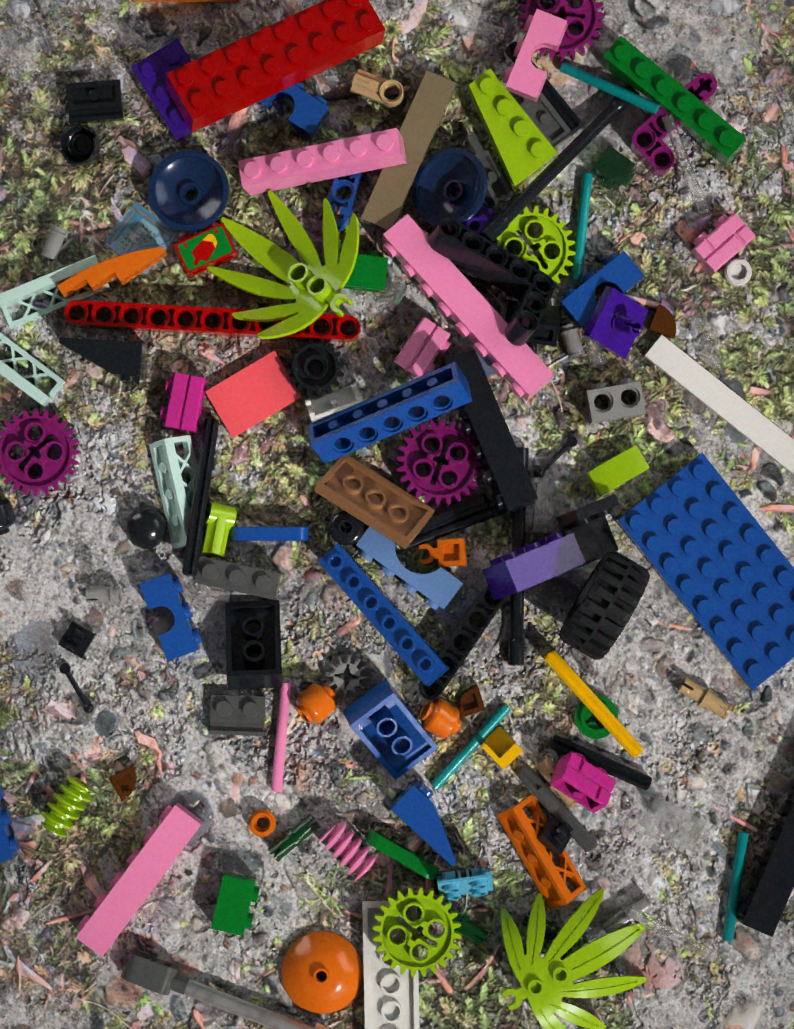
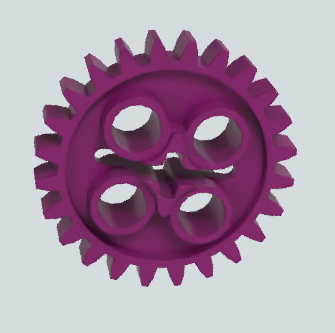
(569, 43)
(416, 454)
(53, 470)

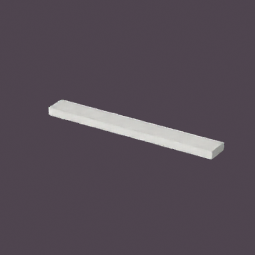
(723, 401)

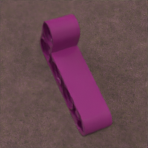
(657, 135)

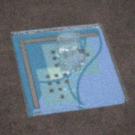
(139, 231)

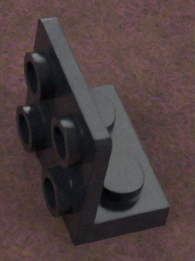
(591, 528)

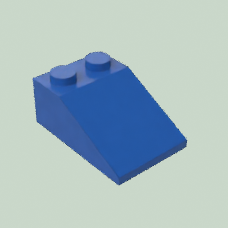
(390, 729)
(420, 813)

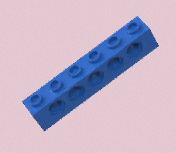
(389, 413)
(383, 614)

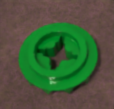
(589, 728)

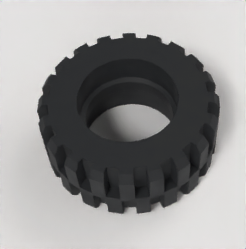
(604, 605)

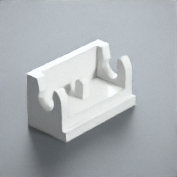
(333, 402)

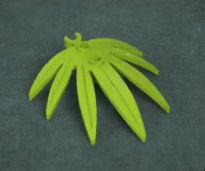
(312, 285)
(550, 979)

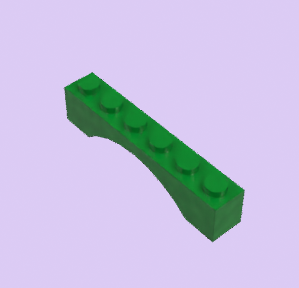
(698, 119)

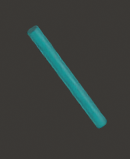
(609, 87)
(581, 227)
(470, 746)
(735, 886)

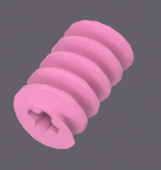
(348, 849)

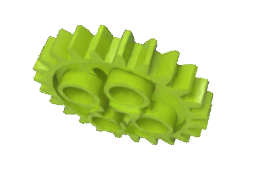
(549, 233)
(401, 951)

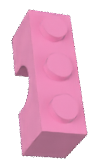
(542, 32)

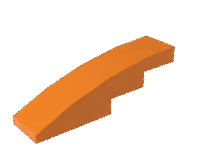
(121, 267)

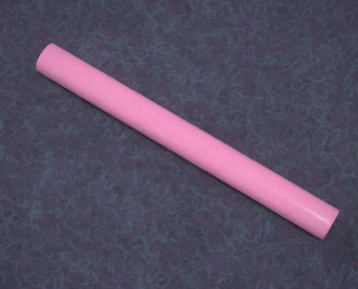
(281, 734)

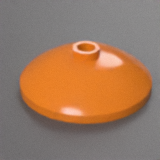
(325, 953)

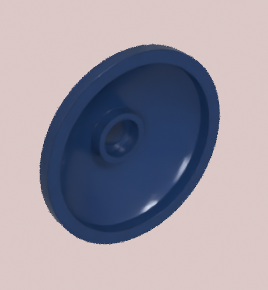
(184, 174)
(440, 179)

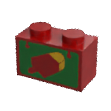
(205, 249)

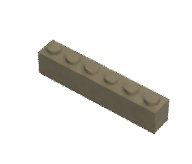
(418, 131)

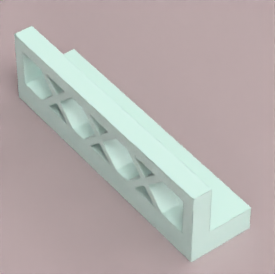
(44, 285)
(21, 381)
(172, 488)

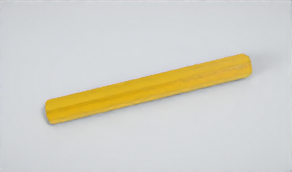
(593, 703)

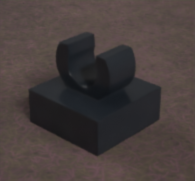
(77, 639)
(555, 835)

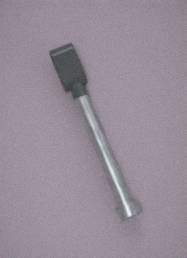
(163, 977)

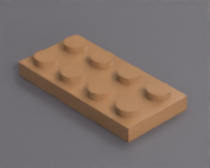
(374, 500)

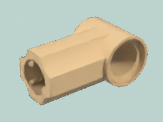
(375, 89)

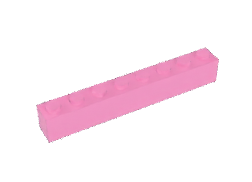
(466, 308)

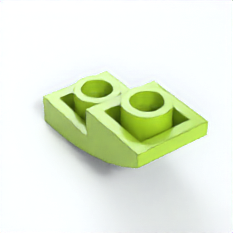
(617, 470)

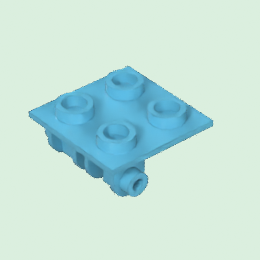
(477, 884)

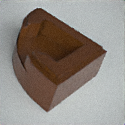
(663, 322)
(471, 702)
(124, 781)

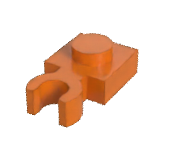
(449, 553)

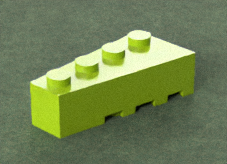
(513, 135)

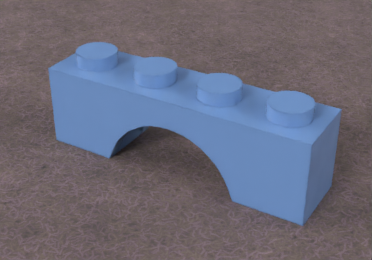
(437, 586)

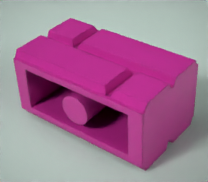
(184, 402)
(582, 781)

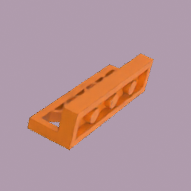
(537, 857)

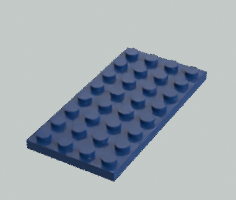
(719, 567)

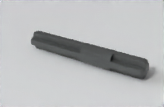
(555, 807)

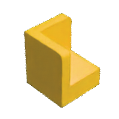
(501, 747)

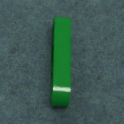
(402, 854)

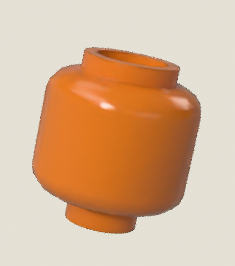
(316, 703)
(440, 718)

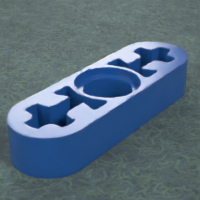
(349, 202)
(269, 534)

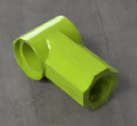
(218, 523)

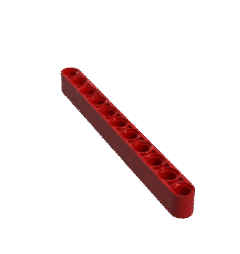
(198, 326)

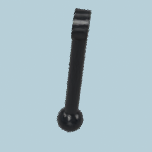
(570, 442)
(65, 669)

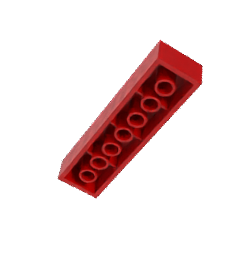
(273, 60)

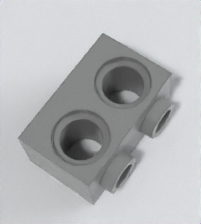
(616, 408)

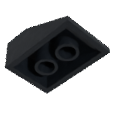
(122, 359)
(253, 644)

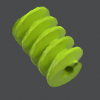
(67, 806)

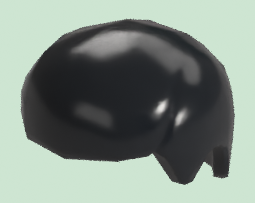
(80, 145)
(146, 527)

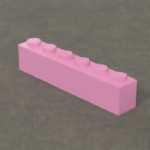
(322, 161)
(139, 879)

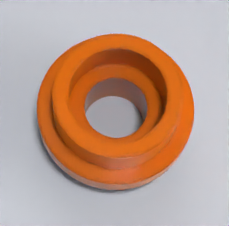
(262, 831)

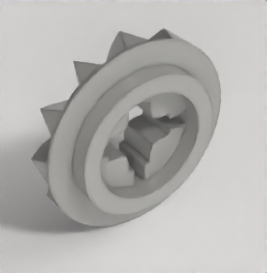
(356, 667)

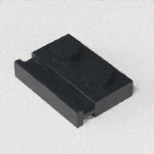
(94, 102)

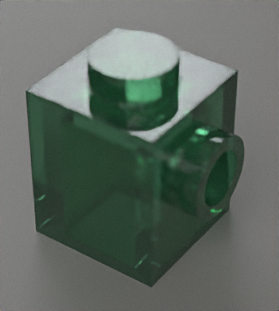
(613, 169)

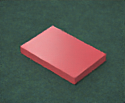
(253, 394)

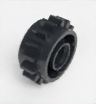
(321, 354)

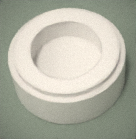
(737, 272)

